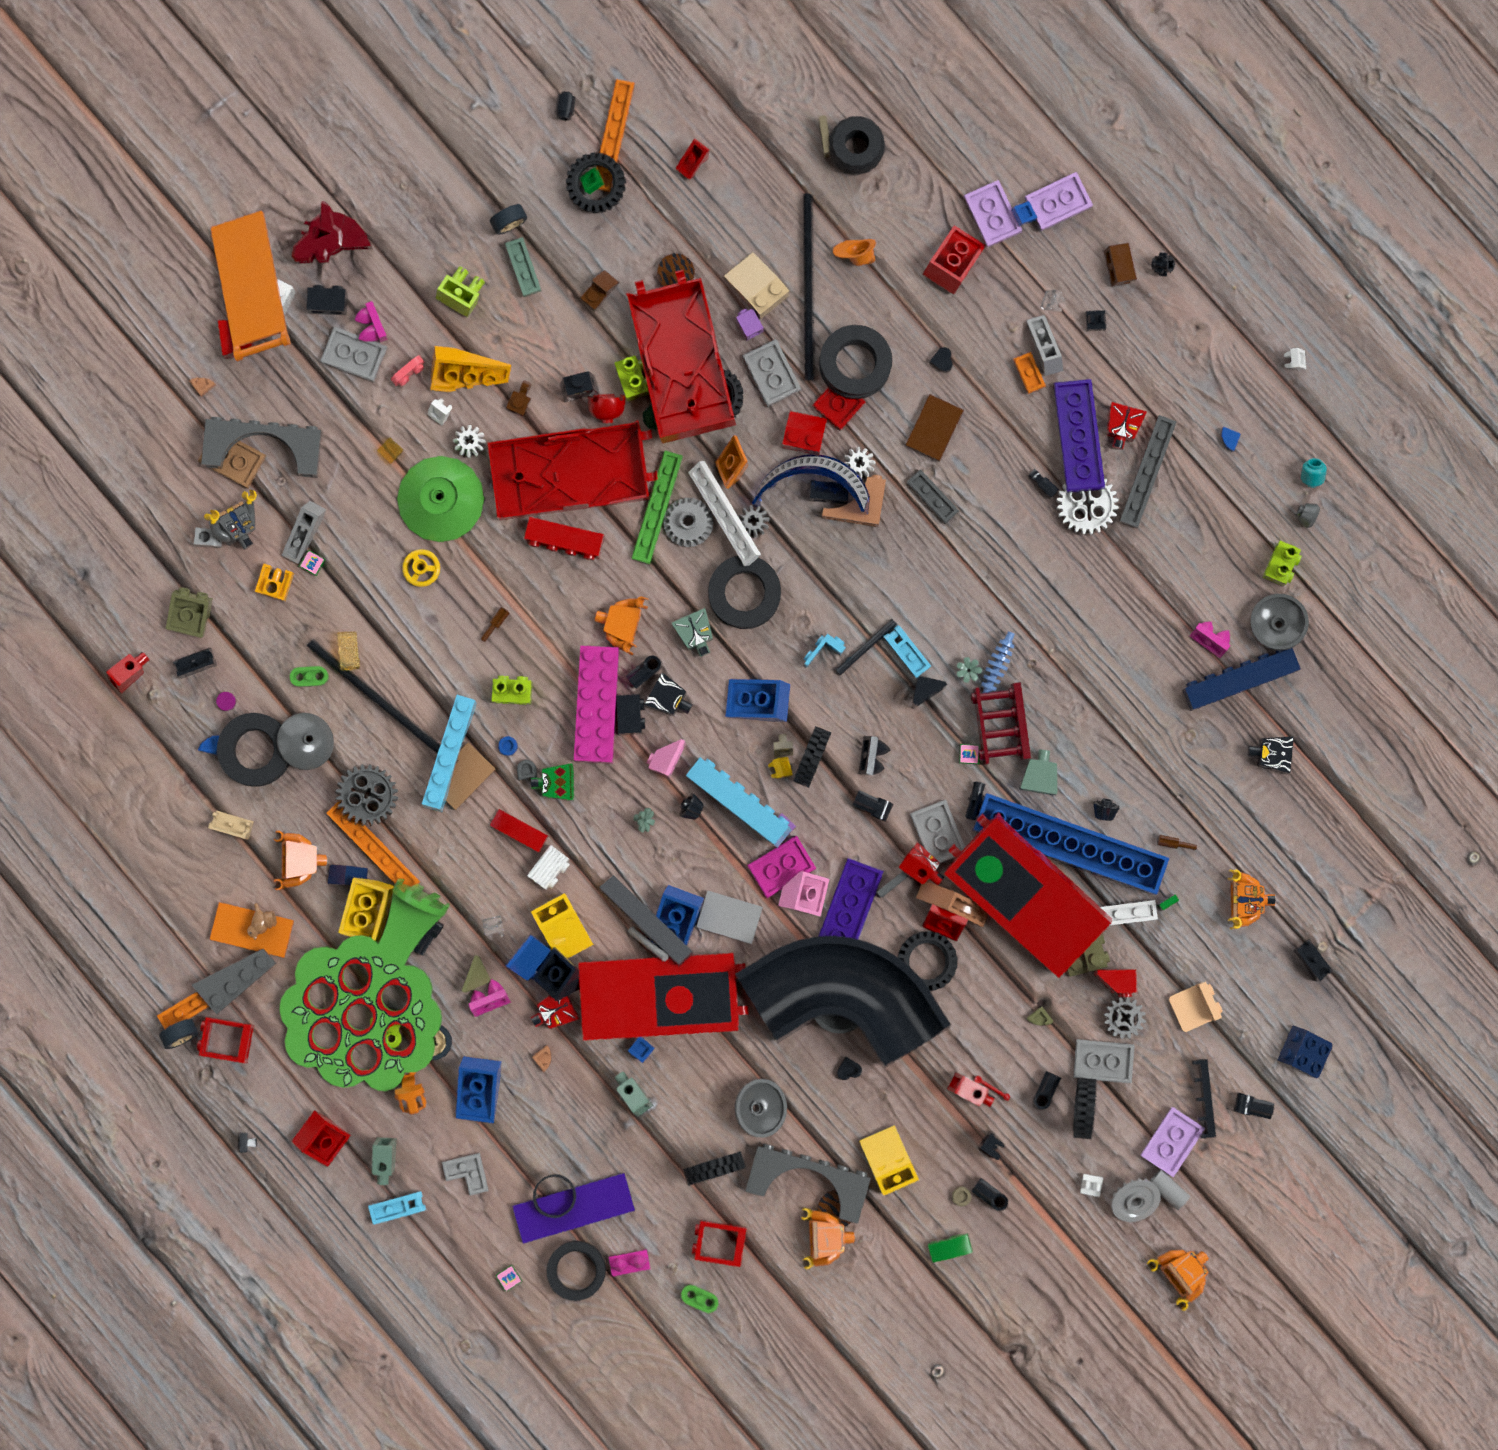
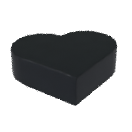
(942, 360)
(849, 1069)

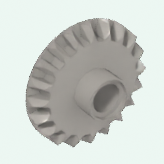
(688, 535)
(1135, 1200)

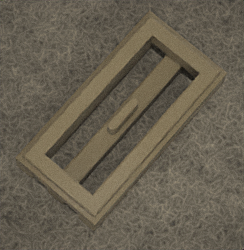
(824, 132)

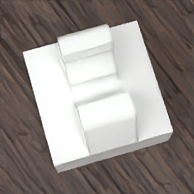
(1297, 359)
(438, 411)
(1091, 1185)

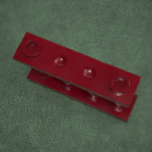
(1016, 712)

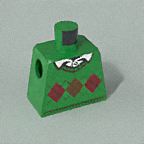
(556, 782)

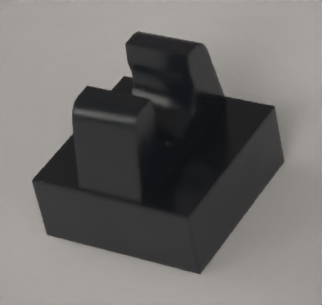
(1095, 320)
(245, 1142)

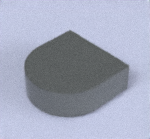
(526, 770)

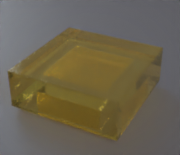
(390, 450)

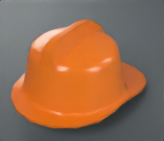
(857, 251)

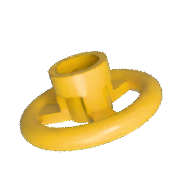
(417, 561)

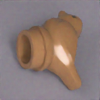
(261, 921)

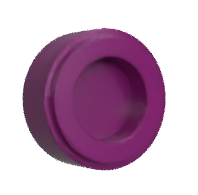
(226, 701)

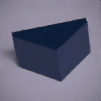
(344, 874)

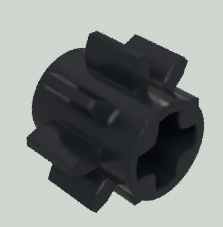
(1163, 264)

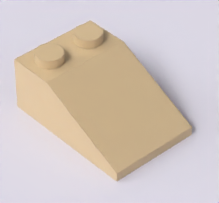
(757, 285)

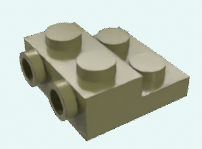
(188, 612)
(1092, 959)

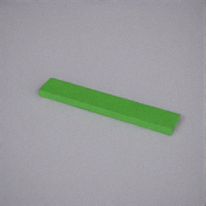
(657, 507)

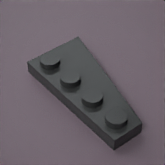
(229, 983)

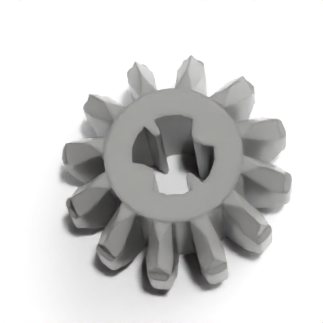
(758, 517)

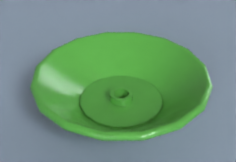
(442, 518)

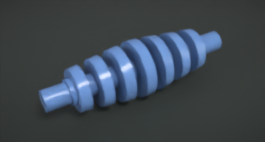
(997, 665)

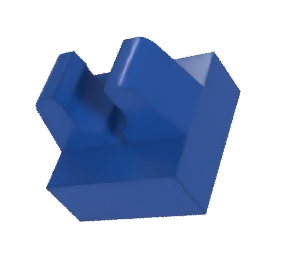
(1024, 213)
(641, 1049)

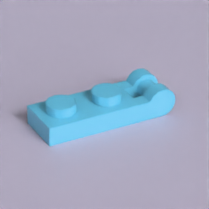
(907, 652)
(396, 1208)

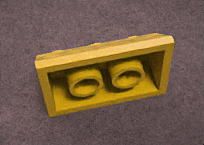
(366, 908)

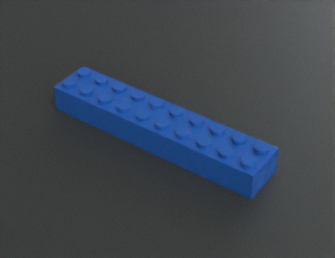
(1080, 846)

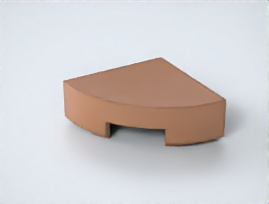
(202, 385)
(543, 1058)

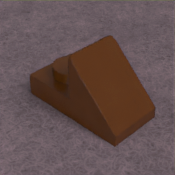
(599, 290)

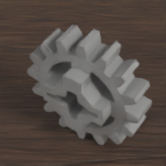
(1132, 1028)

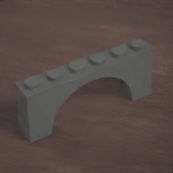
(223, 435)
(771, 1163)

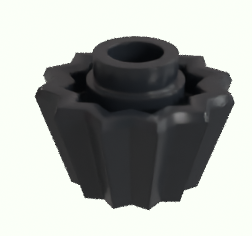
(691, 807)
(1105, 809)

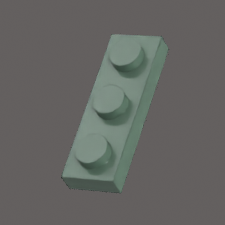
(523, 267)

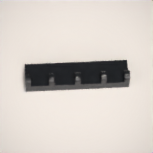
(1206, 1098)

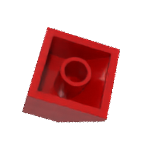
(804, 433)
(1118, 981)
(320, 1138)

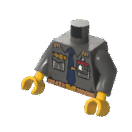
(234, 523)

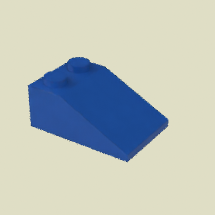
(758, 700)
(679, 912)
(529, 958)
(478, 1089)

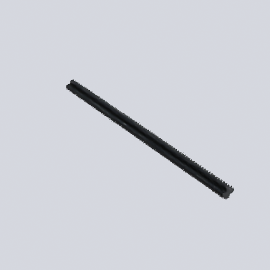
(808, 317)
(375, 697)

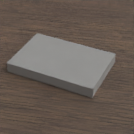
(353, 355)
(771, 372)
(937, 830)
(729, 917)
(1103, 1061)

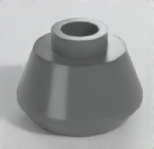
(1308, 514)

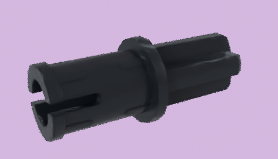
(975, 800)

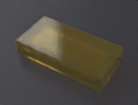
(348, 650)

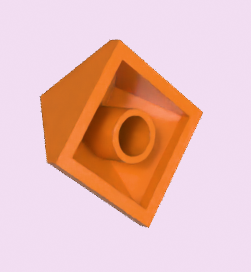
(731, 462)

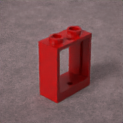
(245, 1044)
(696, 1248)

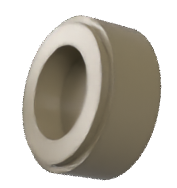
(961, 1196)

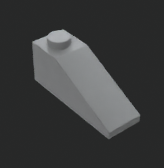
(1045, 345)
(303, 531)

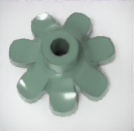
(968, 666)
(644, 820)

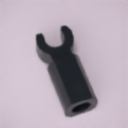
(1044, 484)

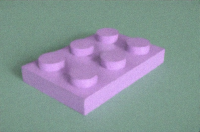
(1059, 201)
(992, 213)
(1172, 1141)

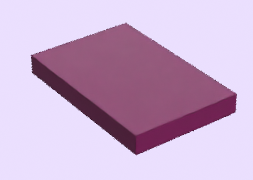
(780, 866)

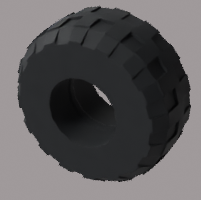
(856, 127)

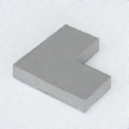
(470, 1168)

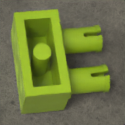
(457, 295)
(631, 378)
(1282, 563)
(512, 691)

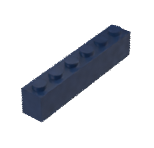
(1240, 679)

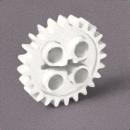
(1104, 502)

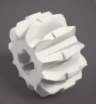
(462, 445)
(865, 461)

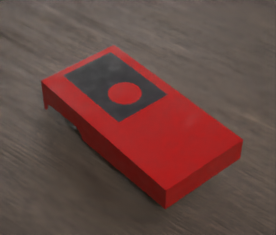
(659, 997)

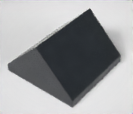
(925, 689)
(558, 976)

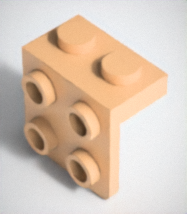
(1195, 1006)

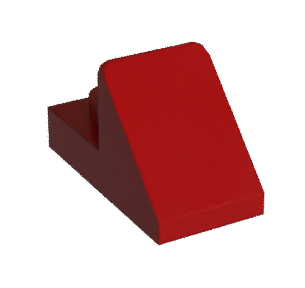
(692, 159)

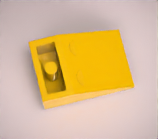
(562, 926)
(889, 1160)

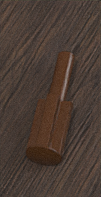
(496, 622)
(1174, 843)

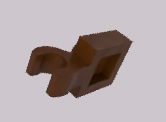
(520, 401)

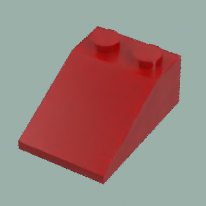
(953, 259)

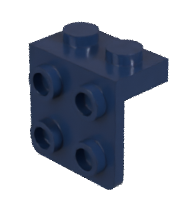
(1305, 1051)

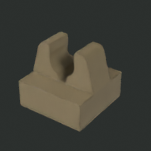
(783, 747)

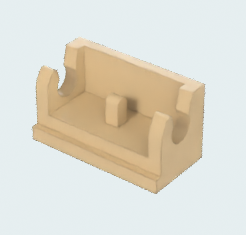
(231, 825)

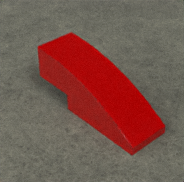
(519, 830)

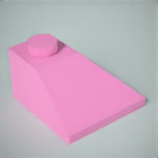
(666, 758)
(805, 893)

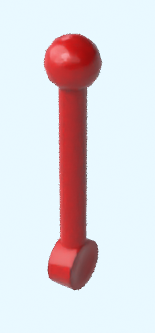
(978, 1079)

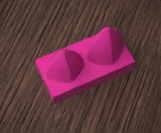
(375, 331)
(1215, 643)
(496, 998)
(629, 1262)

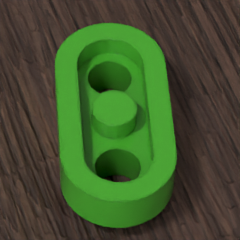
(309, 675)
(699, 1299)

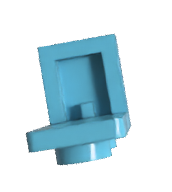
(834, 643)

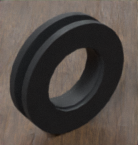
(866, 338)
(751, 618)
(227, 754)

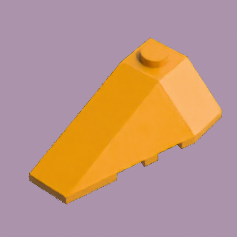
(462, 369)

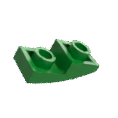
(950, 1248)

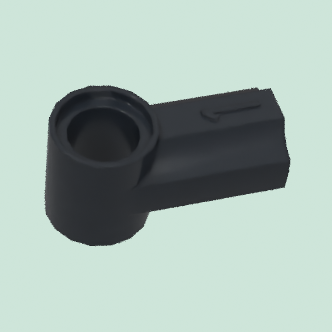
(642, 672)
(875, 806)
(427, 939)
(1047, 1089)
(1249, 1105)
(988, 1194)

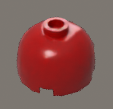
(606, 406)

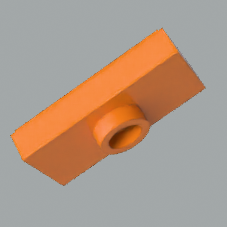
(1029, 372)

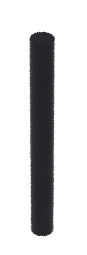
(865, 647)

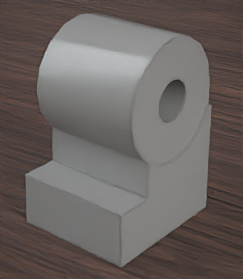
(204, 538)

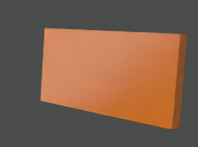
(232, 926)

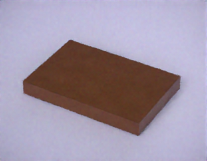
(934, 427)

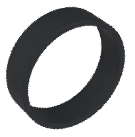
(535, 1202)

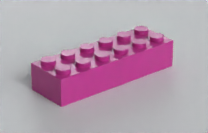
(596, 704)

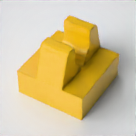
(782, 767)

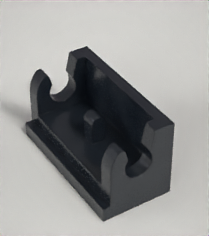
(828, 492)
(195, 663)
(1313, 960)
(989, 1142)

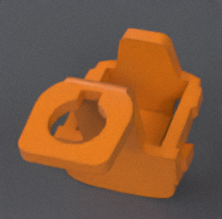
(409, 1093)

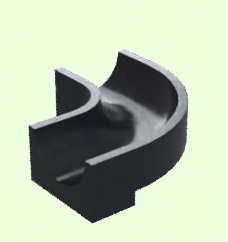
(848, 982)

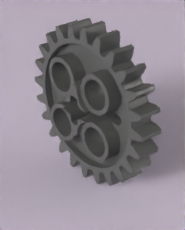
(372, 779)

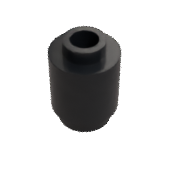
(565, 106)

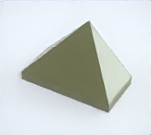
(476, 976)

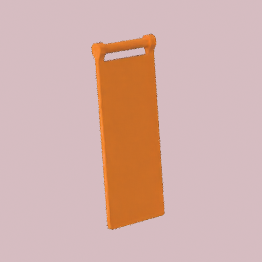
(249, 284)

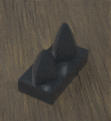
(870, 749)

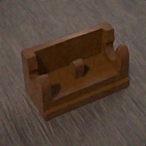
(1120, 264)

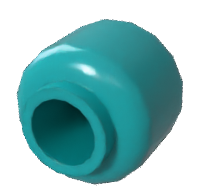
(1313, 473)

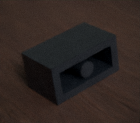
(327, 300)
(629, 714)

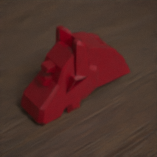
(340, 234)

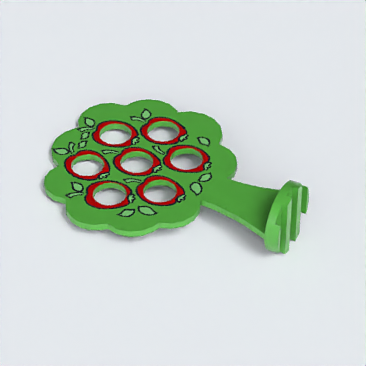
(409, 920)

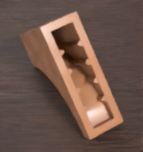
(851, 512)
(952, 902)

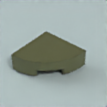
(1040, 1017)

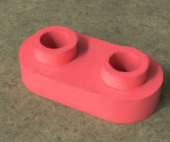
(402, 376)

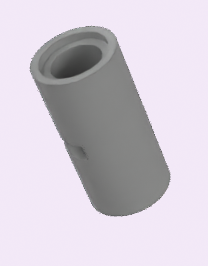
(1170, 1190)

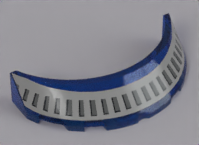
(818, 465)

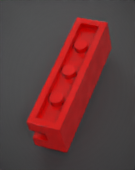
(564, 537)

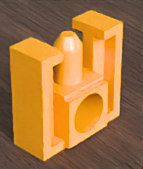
(282, 588)

